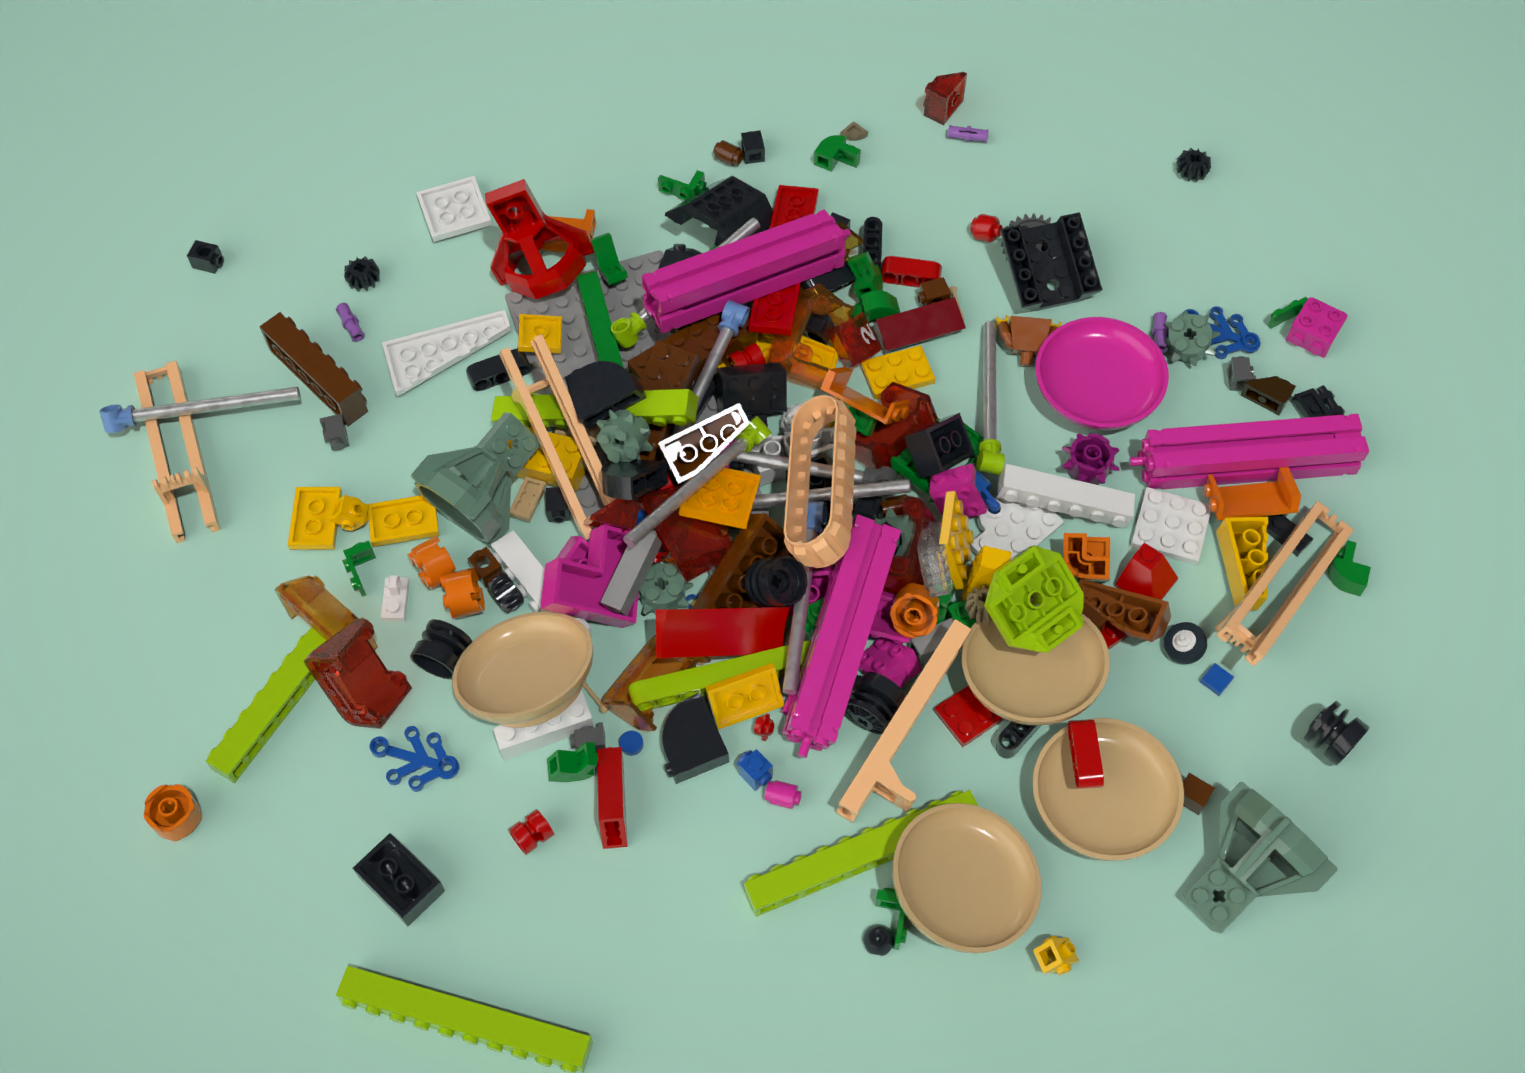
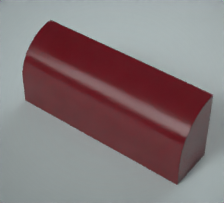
(918, 324)

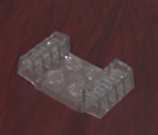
(934, 561)

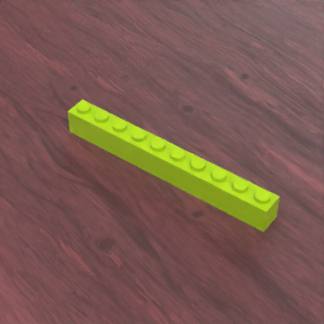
(659, 408)
(834, 863)
(464, 1019)

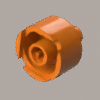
(431, 562)
(462, 593)
(914, 623)
(172, 812)

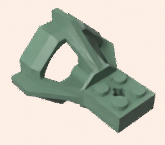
(484, 477)
(1246, 869)

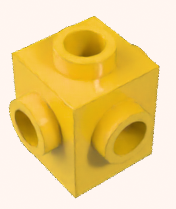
(349, 513)
(1056, 955)

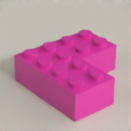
(579, 588)

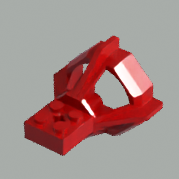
(523, 234)

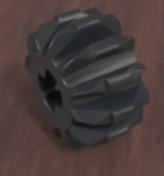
(1193, 164)
(361, 273)
(505, 593)

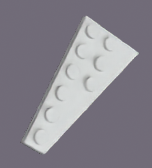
(429, 352)

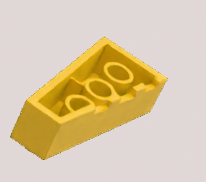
(1244, 554)
(983, 568)

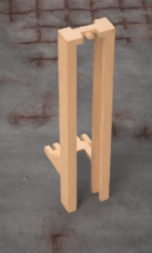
(522, 395)
(166, 481)
(1263, 642)
(877, 772)

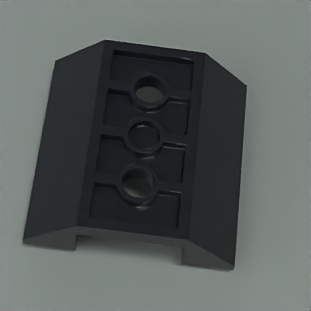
(725, 207)
(1065, 262)

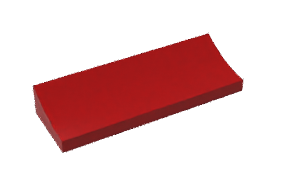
(718, 631)

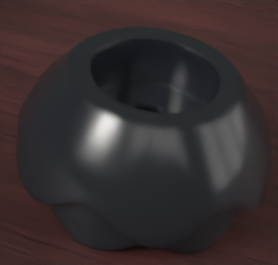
(878, 947)

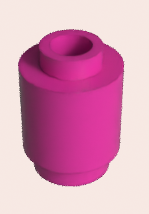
(783, 794)

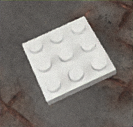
(454, 208)
(1172, 525)

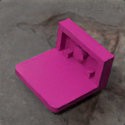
(1316, 327)
(963, 482)
(882, 623)
(891, 660)

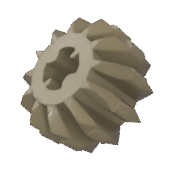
(975, 605)

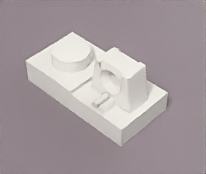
(395, 599)

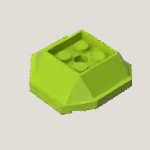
(1056, 602)

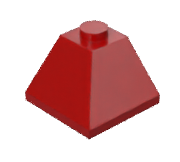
(1147, 574)

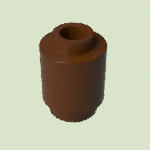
(728, 153)
(895, 503)

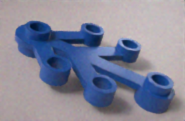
(1241, 339)
(417, 760)

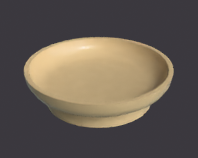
(524, 669)
(1032, 684)
(1131, 810)
(966, 878)

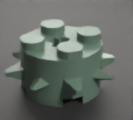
(1190, 326)
(623, 436)
(907, 529)
(663, 588)

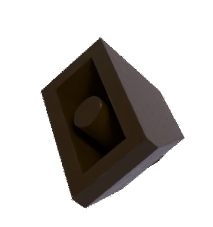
(1269, 393)

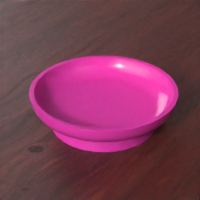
(1101, 373)

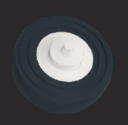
(1185, 643)

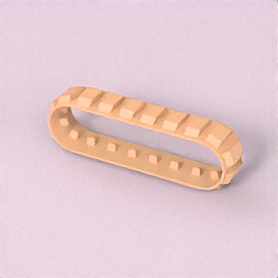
(836, 537)

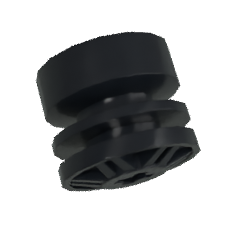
(776, 581)
(440, 648)
(874, 702)
(1336, 732)

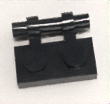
(1313, 404)

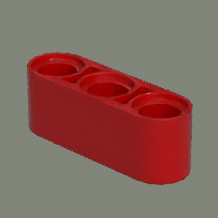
(909, 271)
(1085, 754)

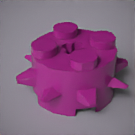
(1090, 458)

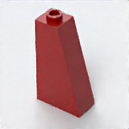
(611, 798)

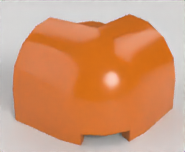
(1087, 556)

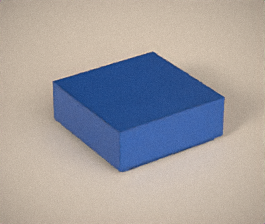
(1217, 679)

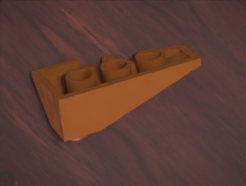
(1128, 611)

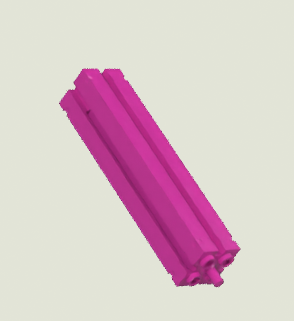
(744, 270)
(1251, 451)
(840, 636)

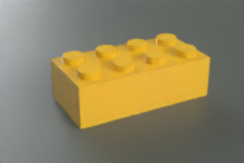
(569, 455)

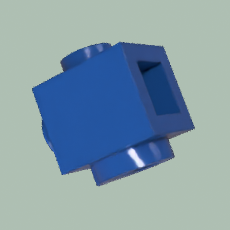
(755, 769)

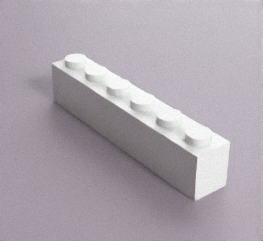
(1066, 495)
(524, 570)

